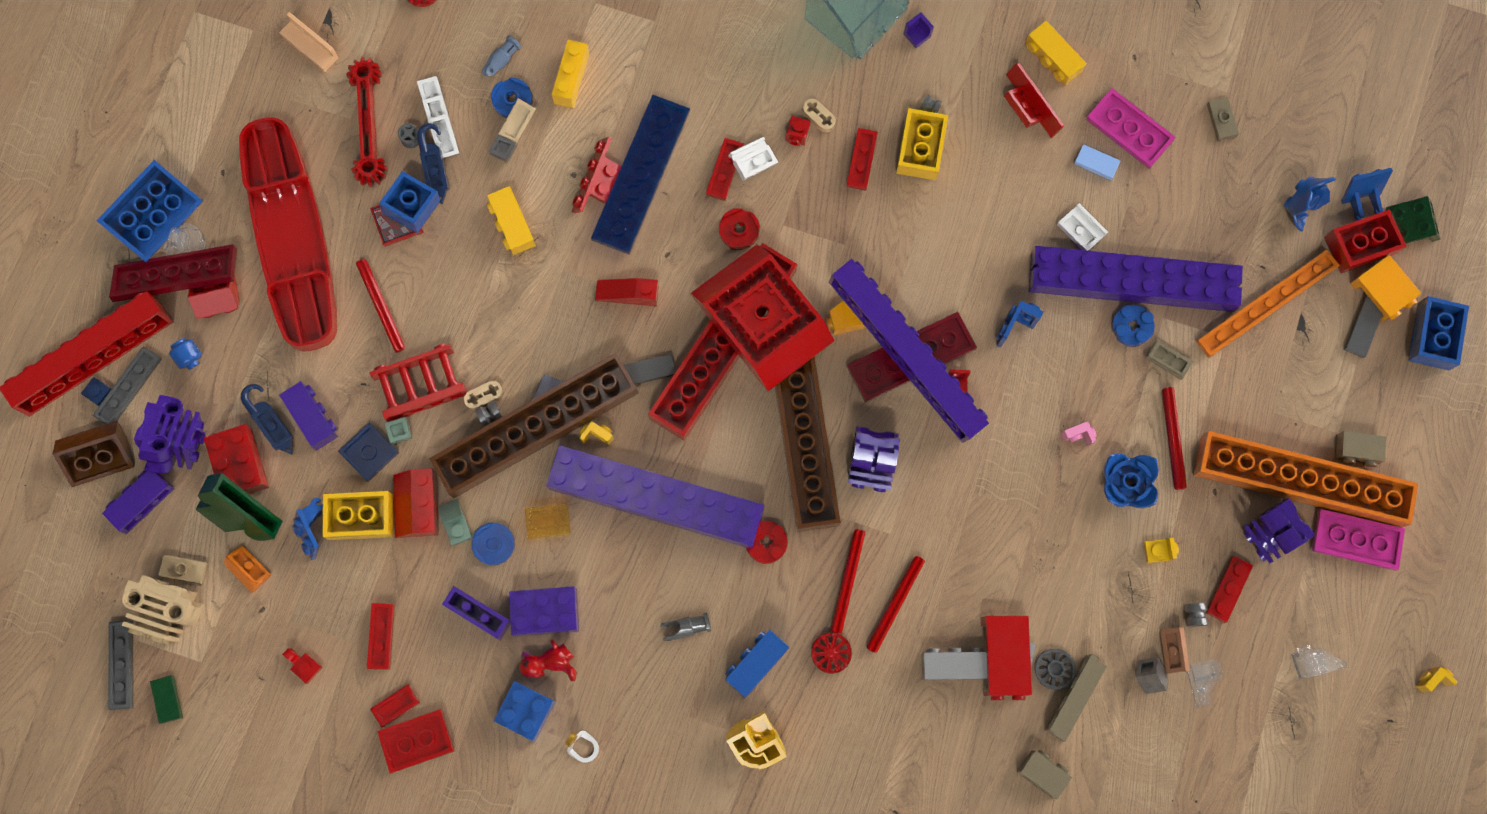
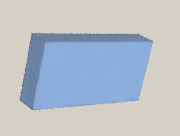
(1097, 162)

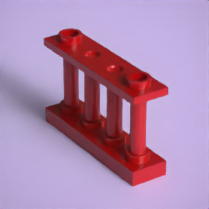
(414, 403)

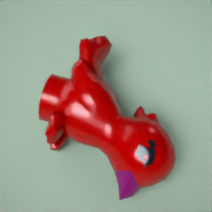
(553, 659)

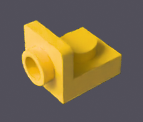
(1161, 550)

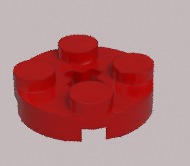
(739, 240)
(774, 551)

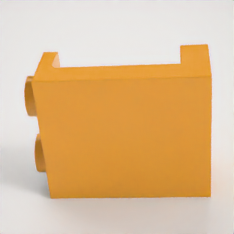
(1388, 288)

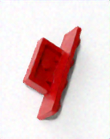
(1030, 103)
(599, 177)

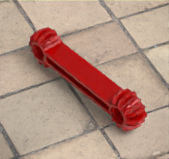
(366, 122)

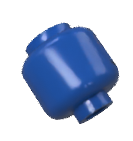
(185, 353)

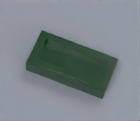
(166, 699)

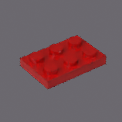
(415, 741)

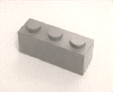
(954, 664)

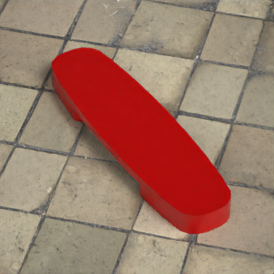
(288, 234)

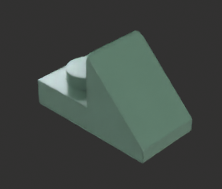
(454, 522)

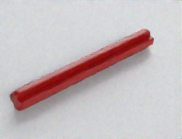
(380, 305)
(1174, 438)
(848, 581)
(895, 604)

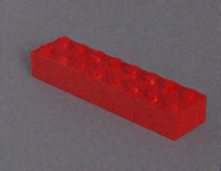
(86, 354)

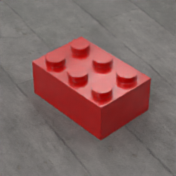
(1365, 241)
(237, 457)

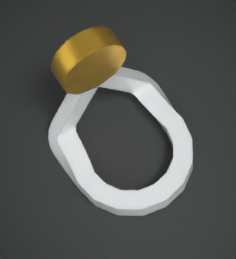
(570, 742)

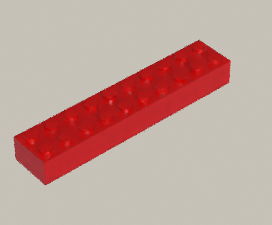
(702, 373)

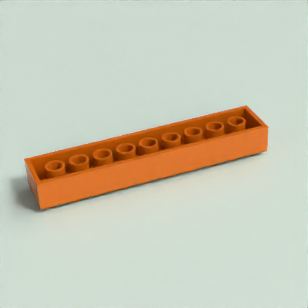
(1306, 479)

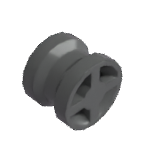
(930, 105)
(408, 131)

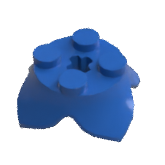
(1310, 195)
(1141, 470)

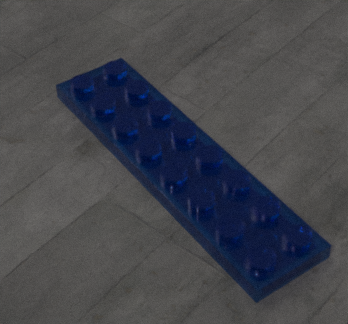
(640, 174)

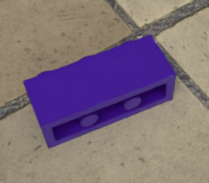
(309, 415)
(137, 501)
(476, 613)

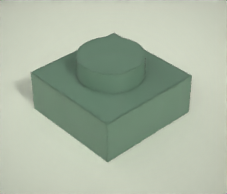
(398, 430)

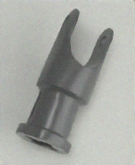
(688, 626)

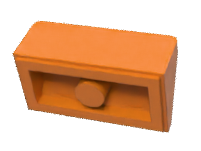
(246, 568)

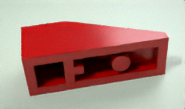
(628, 291)

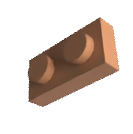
(1175, 650)

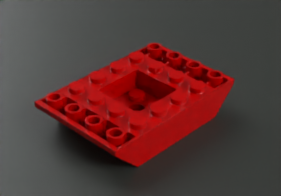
(770, 344)

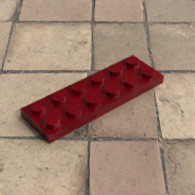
(174, 273)
(878, 372)

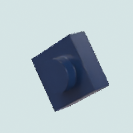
(96, 391)

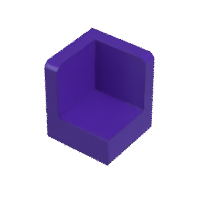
(918, 30)

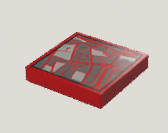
(389, 229)

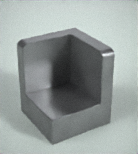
(1151, 675)

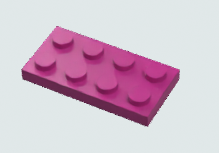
(1130, 128)
(1358, 540)

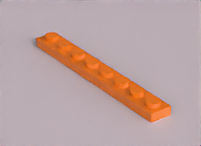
(1267, 303)

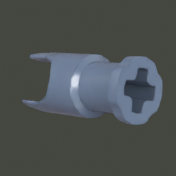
(501, 56)

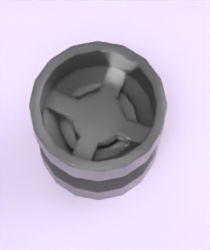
(484, 416)
(1196, 614)

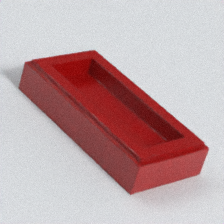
(395, 706)

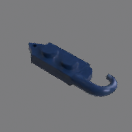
(433, 162)
(268, 421)

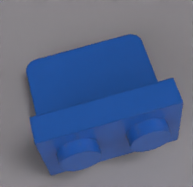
(1024, 313)

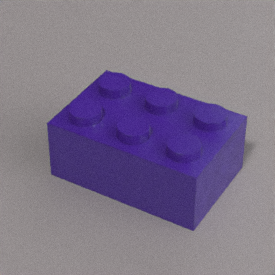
(544, 611)

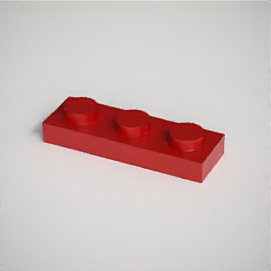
(862, 159)
(723, 171)
(1229, 589)
(380, 636)

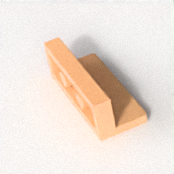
(308, 43)

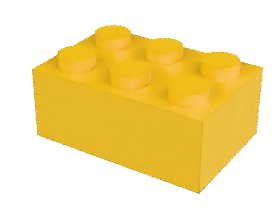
(922, 144)
(358, 515)

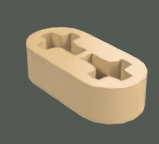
(821, 112)
(481, 391)

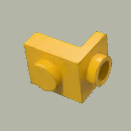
(601, 432)
(1432, 678)

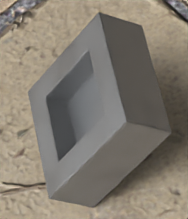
(502, 148)

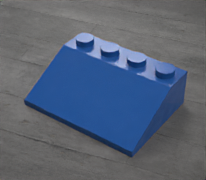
(149, 210)

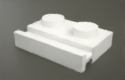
(753, 158)
(1082, 228)

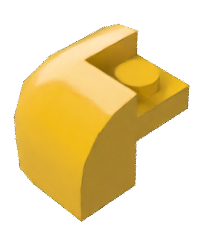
(756, 742)

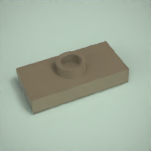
(1222, 119)
(1169, 359)

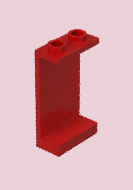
(1008, 657)

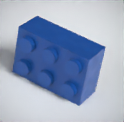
(1438, 333)
(756, 663)

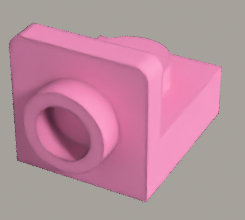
(1075, 433)

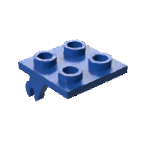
(1366, 185)
(302, 522)

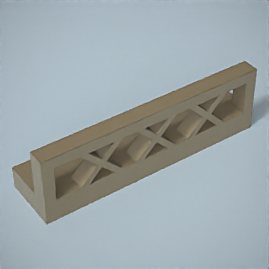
(1076, 698)

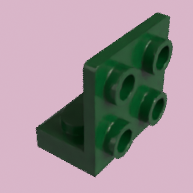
(1416, 220)

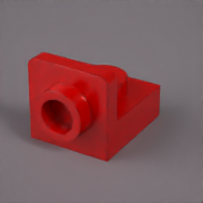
(797, 131)

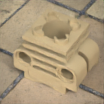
(159, 608)

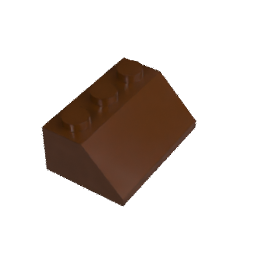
(93, 454)

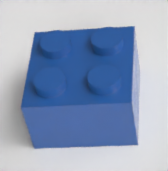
(409, 202)
(524, 711)

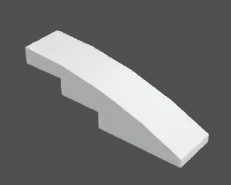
(438, 115)

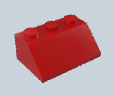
(416, 503)

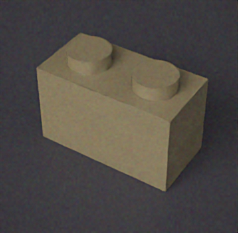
(1360, 448)
(1044, 774)

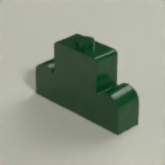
(235, 509)

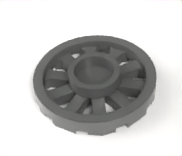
(1055, 669)

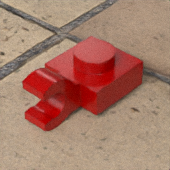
(304, 667)

